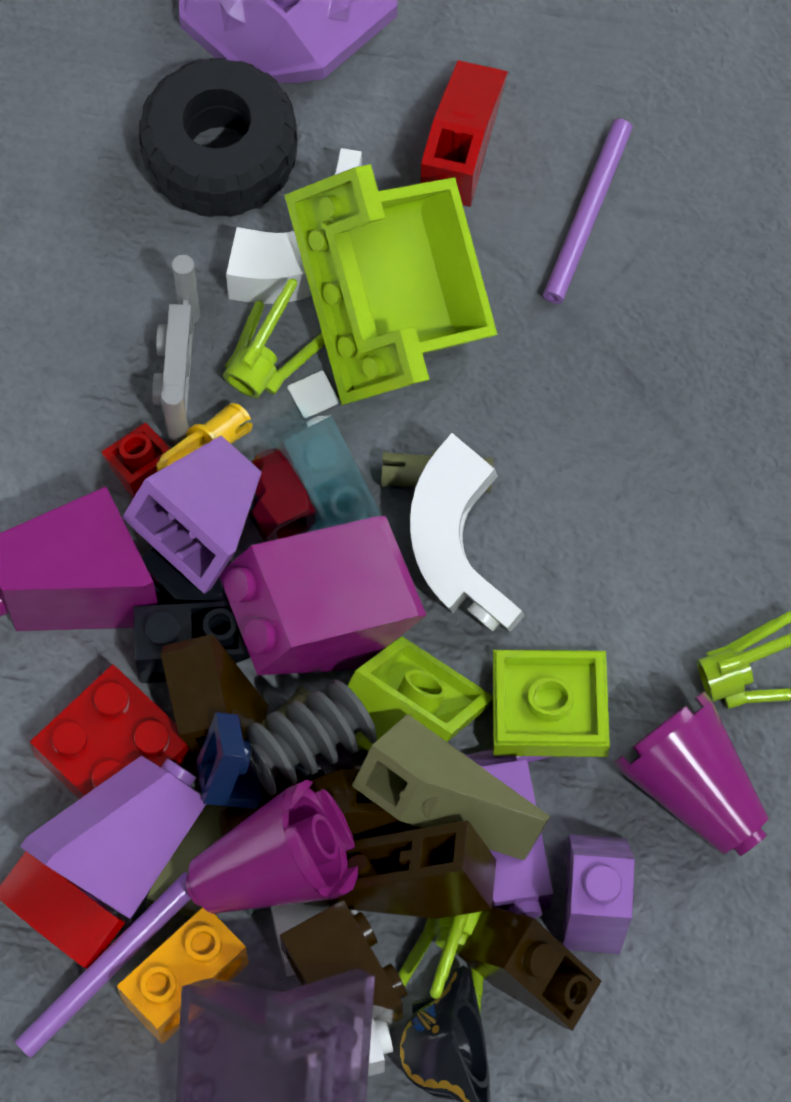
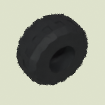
(216, 96)

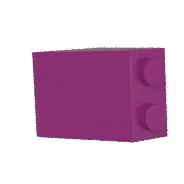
(73, 569)
(322, 598)

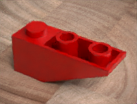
(463, 127)

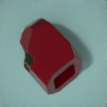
(280, 500)

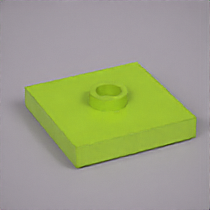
(550, 703)

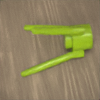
(252, 363)
(728, 668)
(451, 937)

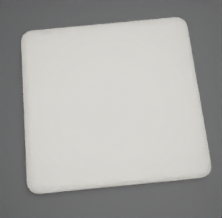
(313, 394)

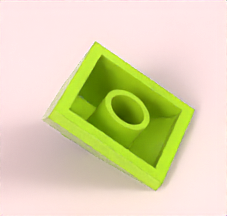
(415, 683)

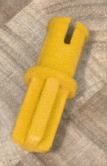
(224, 424)

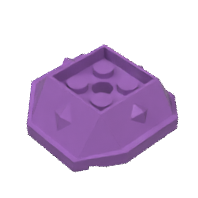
(286, 37)

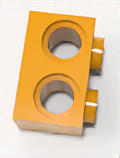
(193, 953)

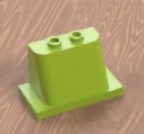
(388, 277)

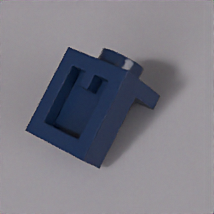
(226, 767)

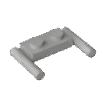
(176, 345)

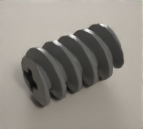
(306, 733)

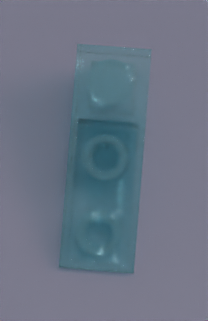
(327, 472)

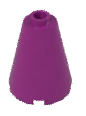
(699, 778)
(277, 856)

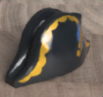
(446, 1044)

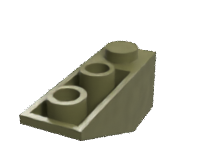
(434, 784)

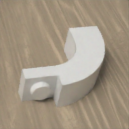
(267, 260)
(439, 509)

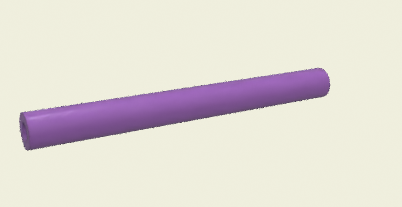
(587, 211)
(104, 968)

